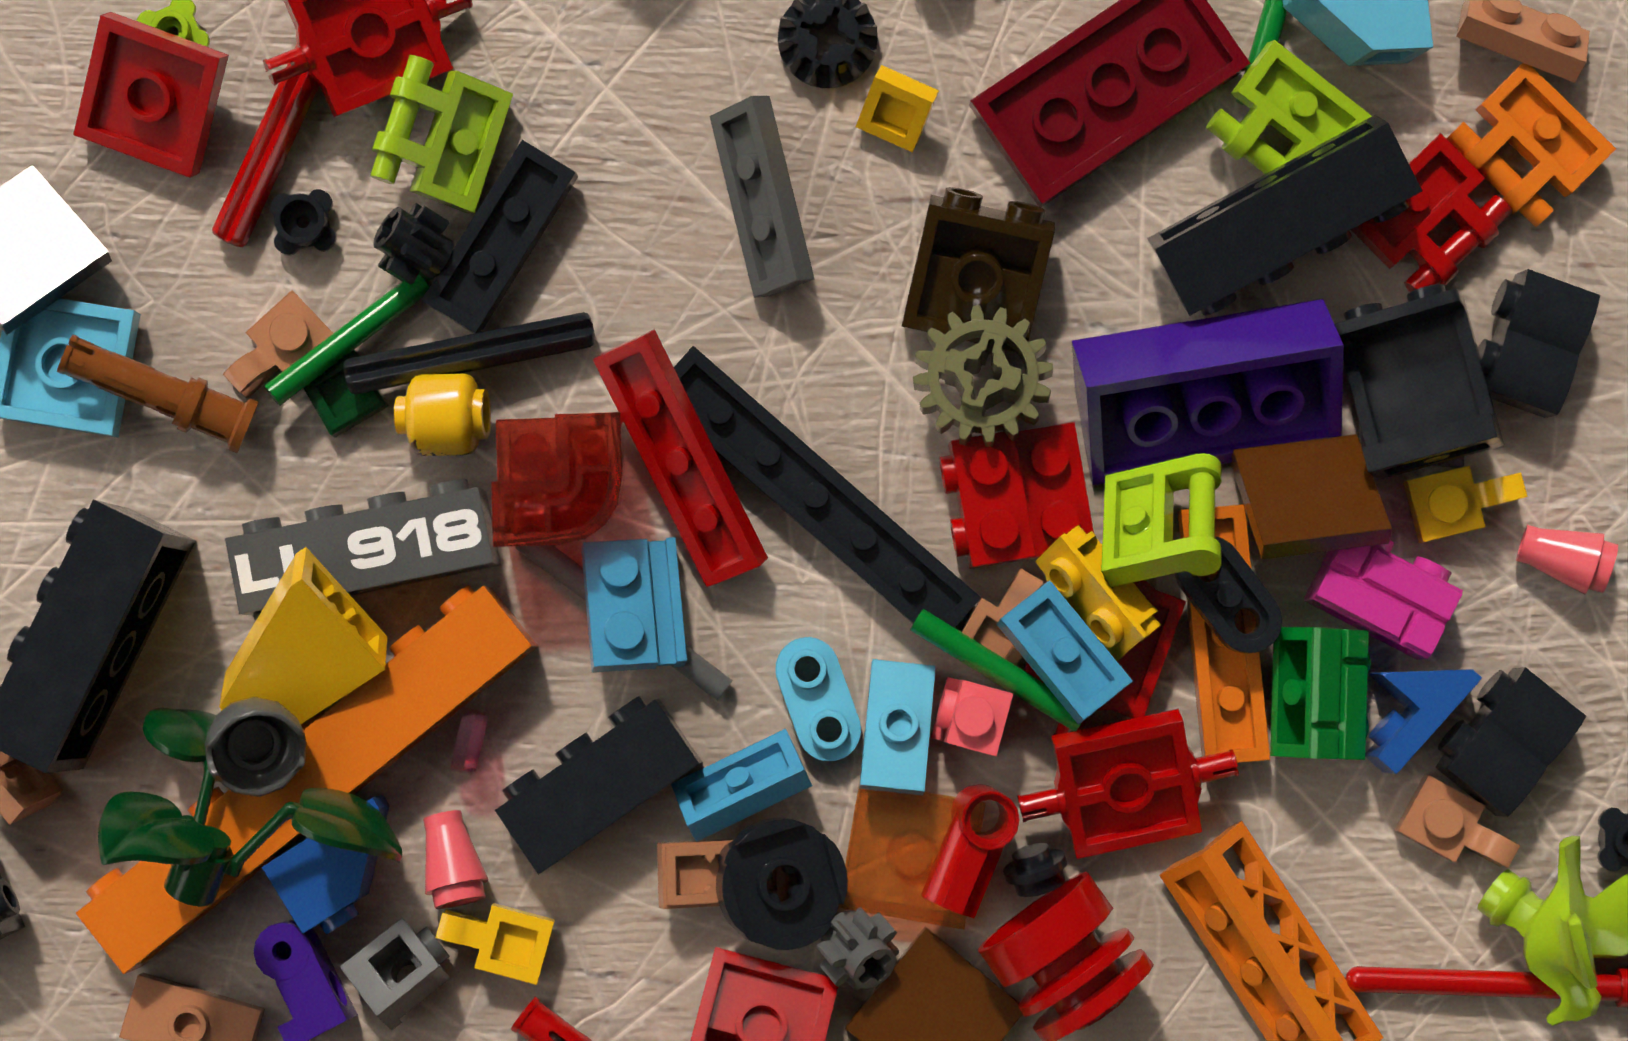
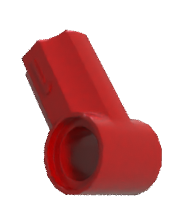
(969, 857)

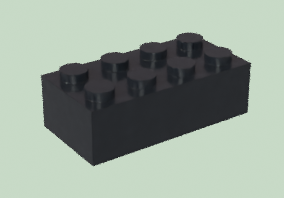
(86, 635)

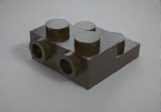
(978, 258)

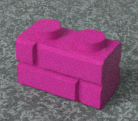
(1386, 596)

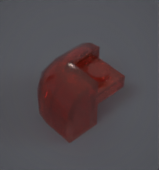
(556, 478)

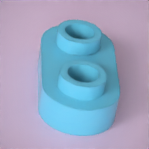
(818, 699)

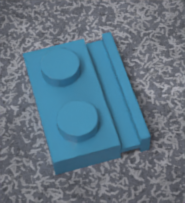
(633, 604)

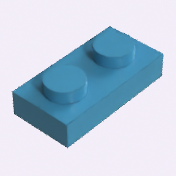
(1064, 652)
(741, 785)

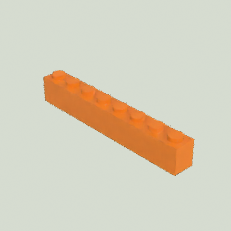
(345, 751)

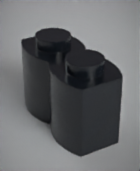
(1536, 341)
(1508, 740)

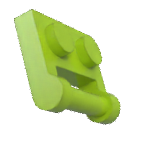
(1140, 520)

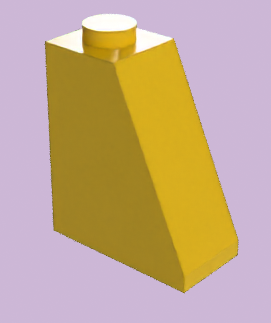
(306, 644)

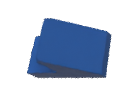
(1427, 702)

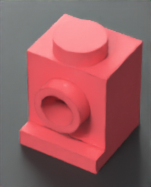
(971, 716)

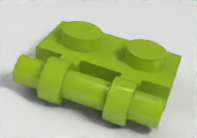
(1290, 99)
(459, 140)

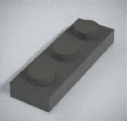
(761, 196)

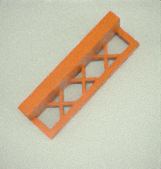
(1254, 959)

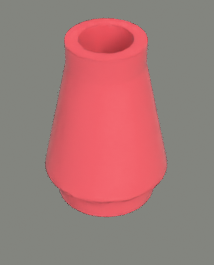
(1570, 557)
(452, 864)

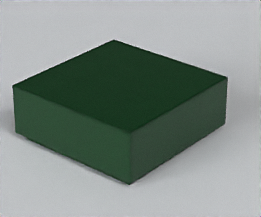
(336, 404)

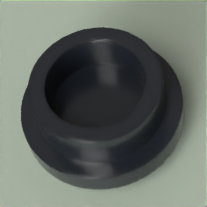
(1036, 870)

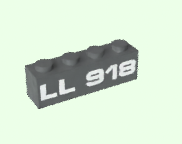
(369, 548)

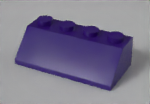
(1208, 386)

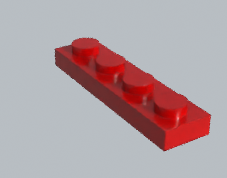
(680, 458)

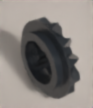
(842, 62)

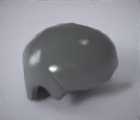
(255, 747)

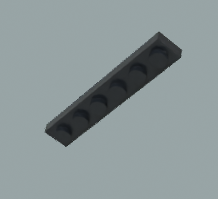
(821, 497)

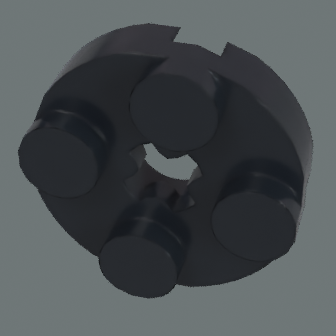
(812, 902)

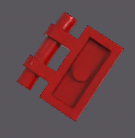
(1445, 183)

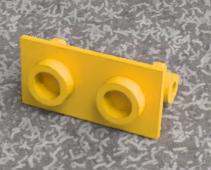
(1115, 615)

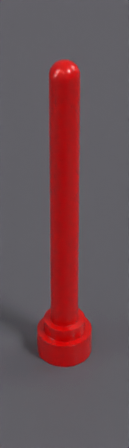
(1474, 983)

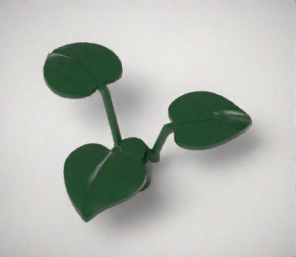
(154, 830)

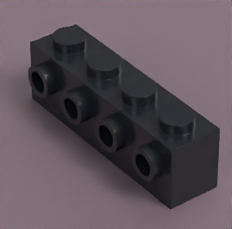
(1285, 216)

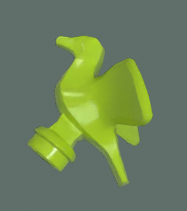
(1563, 930)

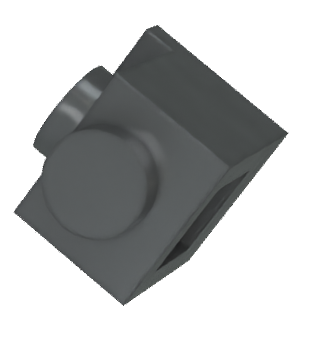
(377, 965)

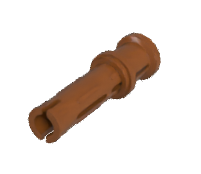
(188, 403)

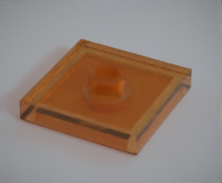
(893, 852)

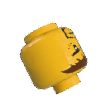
(443, 414)

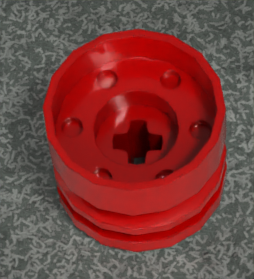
(1066, 958)

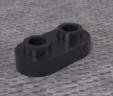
(1229, 592)

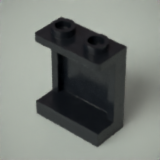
(1418, 382)

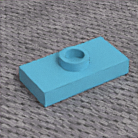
(897, 727)

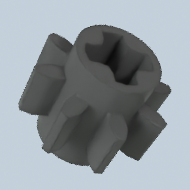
(858, 949)

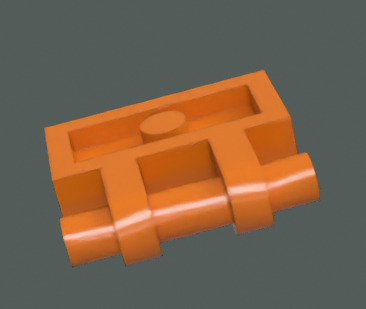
(1544, 131)

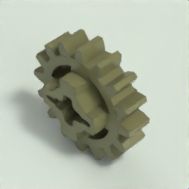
(1007, 383)

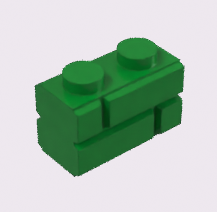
(1320, 693)

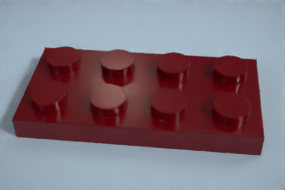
(1106, 89)

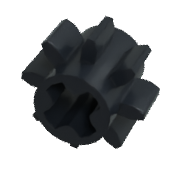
(413, 243)

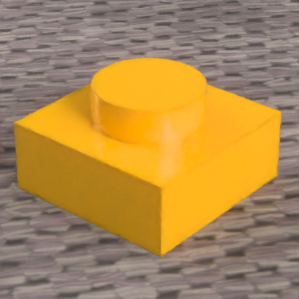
(897, 108)

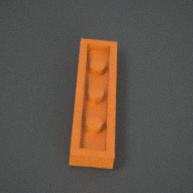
(1227, 681)

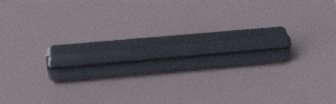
(469, 352)

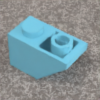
(1367, 29)

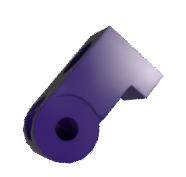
(304, 980)

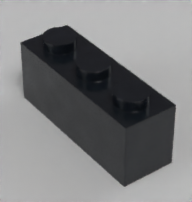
(596, 782)

